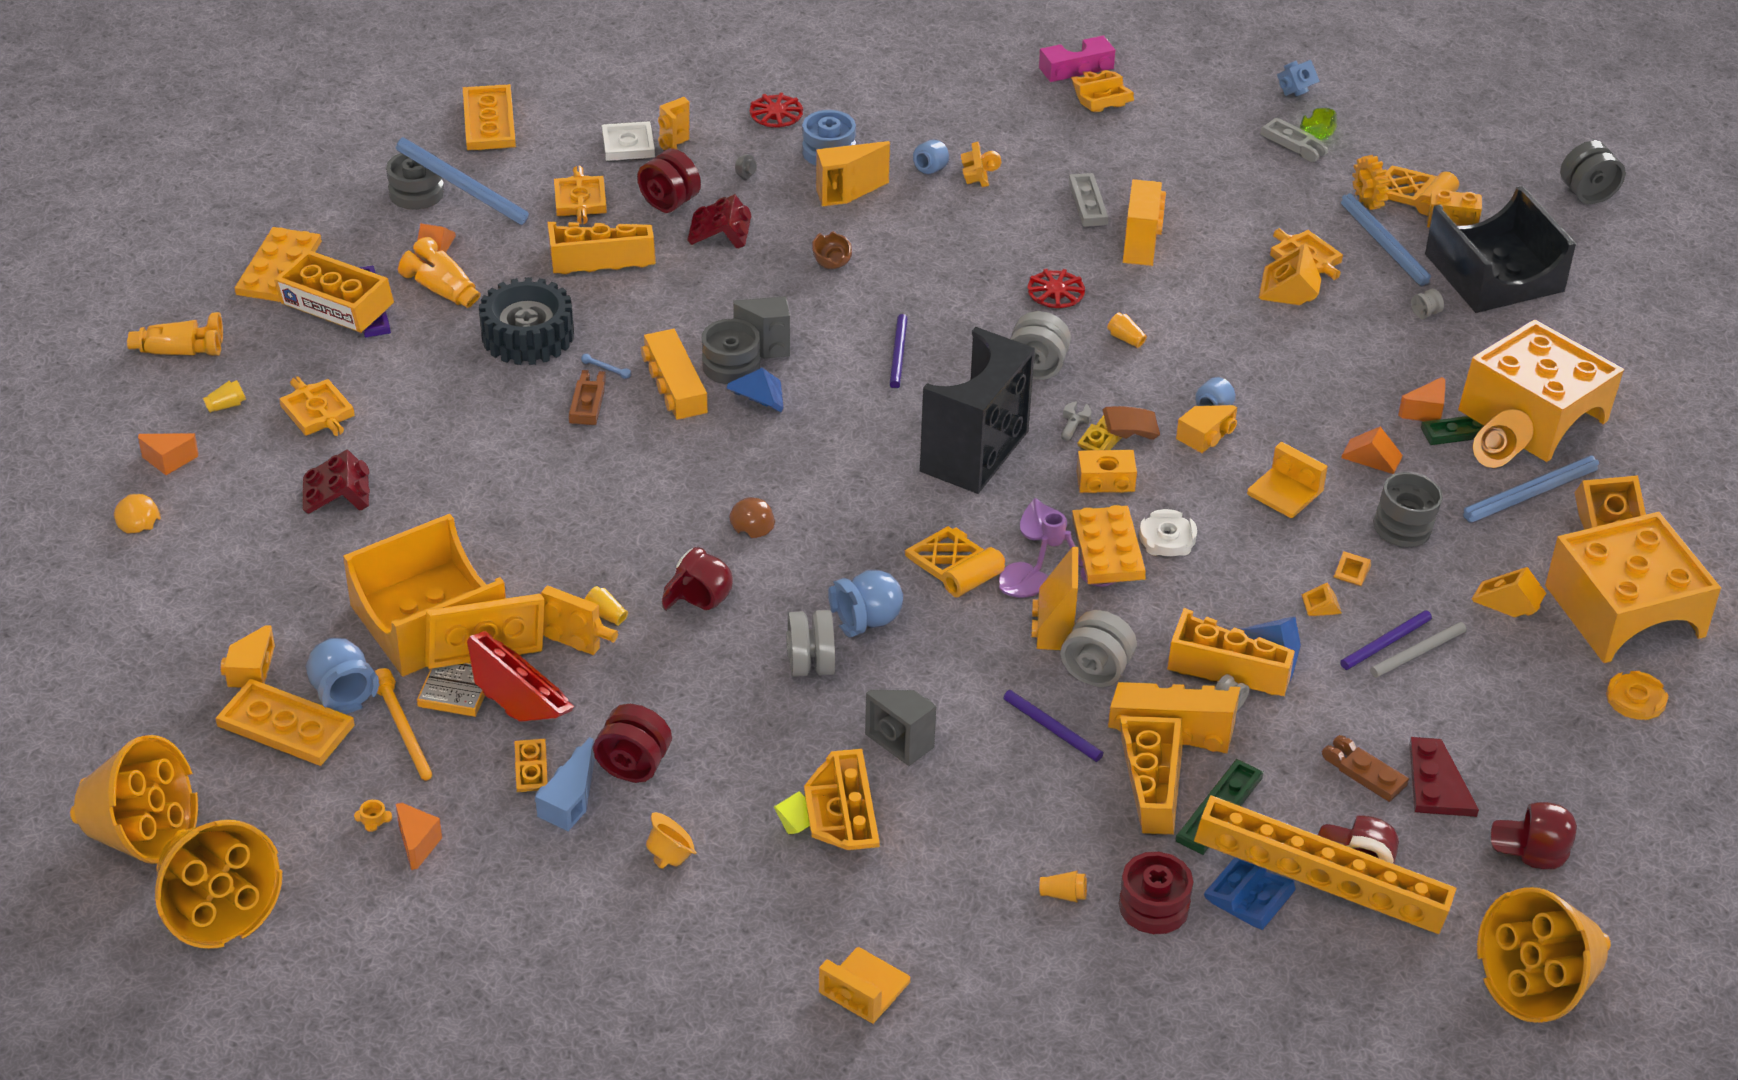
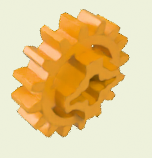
(1370, 182)

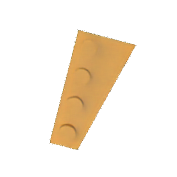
(1154, 765)

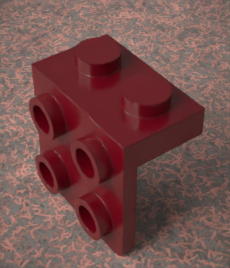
(724, 215)
(336, 477)

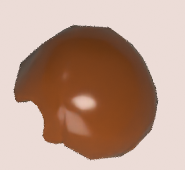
(831, 250)
(752, 516)

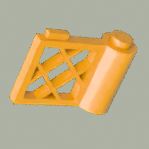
(1422, 191)
(966, 570)

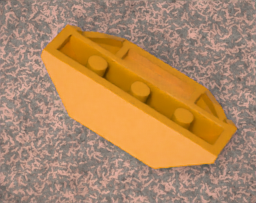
(841, 802)

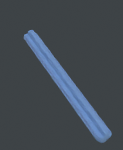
(462, 181)
(1386, 239)
(1530, 489)

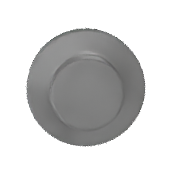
(745, 166)

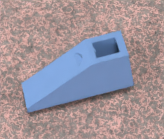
(567, 793)

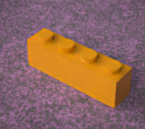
(674, 374)

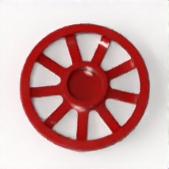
(776, 110)
(1056, 288)

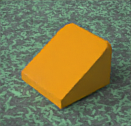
(1352, 568)
(1321, 601)

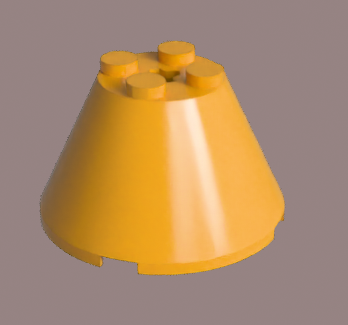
(138, 798)
(217, 882)
(1539, 954)

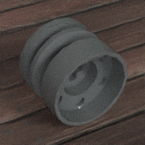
(1407, 509)

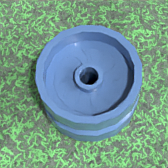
(826, 130)

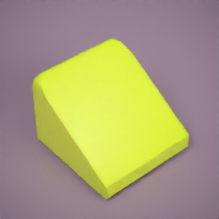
(793, 813)

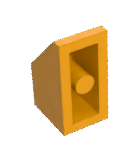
(1511, 593)
(249, 658)

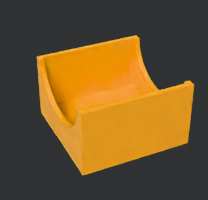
(1543, 378)
(403, 578)
(1628, 579)

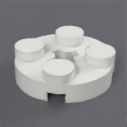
(1178, 542)

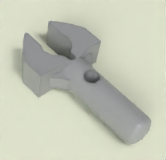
(1074, 419)

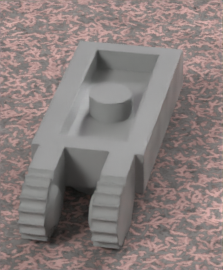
(1294, 139)

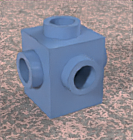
(1297, 77)

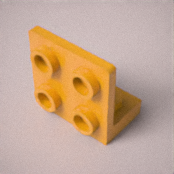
(1290, 482)
(862, 984)

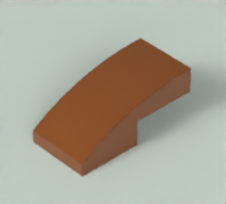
(1127, 421)

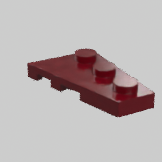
(1436, 780)

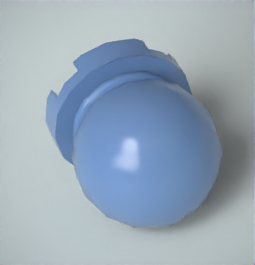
(867, 600)
(341, 675)

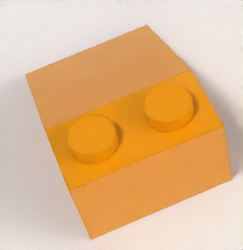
(1609, 500)
(1056, 604)

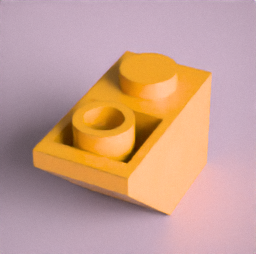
(1206, 425)

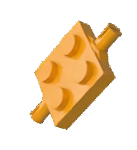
(580, 195)
(1323, 254)
(316, 406)
(574, 621)

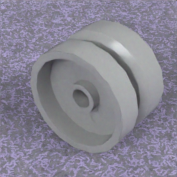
(1048, 337)
(808, 643)
(1098, 648)

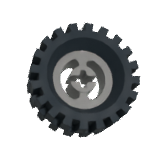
(526, 321)

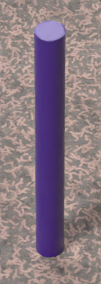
(898, 351)
(1385, 640)
(1053, 725)

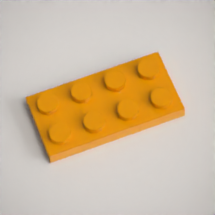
(488, 117)
(273, 257)
(1108, 545)
(512, 621)
(285, 722)

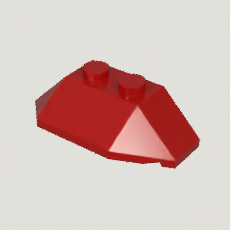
(514, 681)

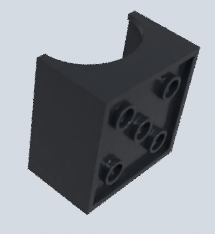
(1504, 258)
(978, 423)

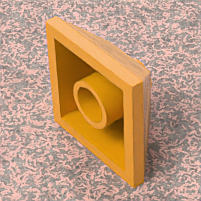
(1291, 278)

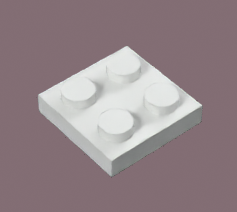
(628, 141)

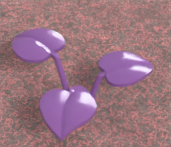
(1037, 523)

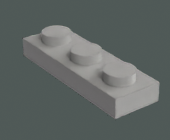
(1088, 199)

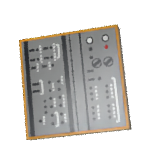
(451, 690)

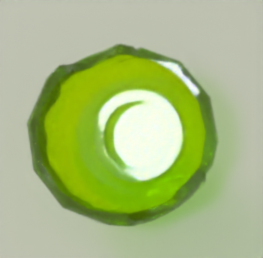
(1321, 123)

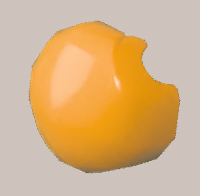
(136, 513)

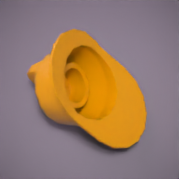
(1502, 438)
(668, 841)

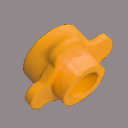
(372, 815)

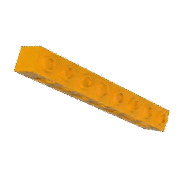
(1325, 864)

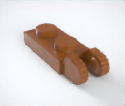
(587, 399)
(1365, 768)

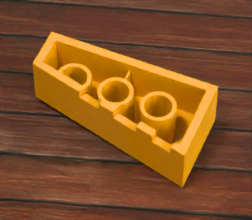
(1143, 221)
(600, 247)
(1211, 652)
(1205, 713)

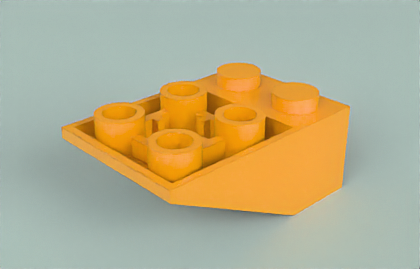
(851, 171)

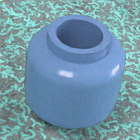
(930, 156)
(1215, 393)

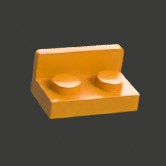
(673, 123)
(1460, 207)

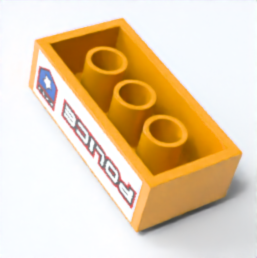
(334, 290)

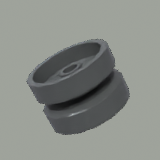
(1592, 172)
(412, 184)
(730, 350)

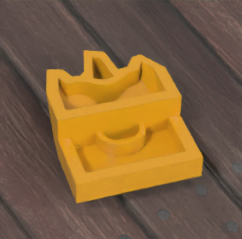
(1101, 90)

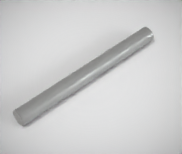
(1418, 649)

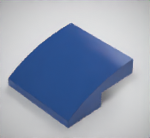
(1250, 892)

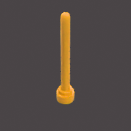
(386, 689)

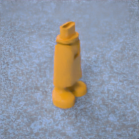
(443, 277)
(179, 338)

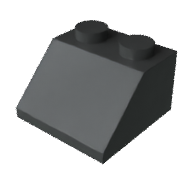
(772, 321)
(901, 723)

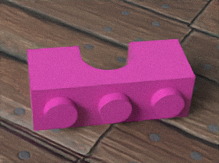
(1062, 64)

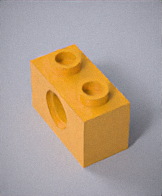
(1106, 471)

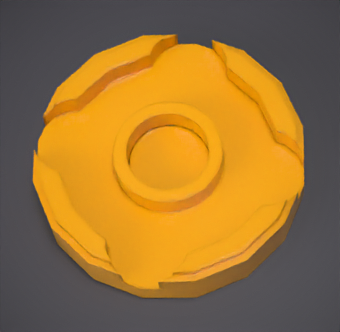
(1635, 702)

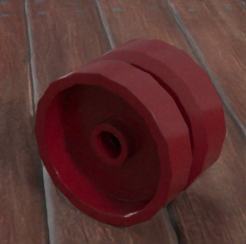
(669, 180)
(632, 743)
(1156, 892)

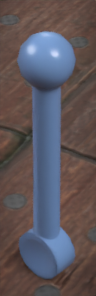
(624, 373)

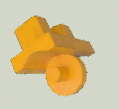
(977, 165)

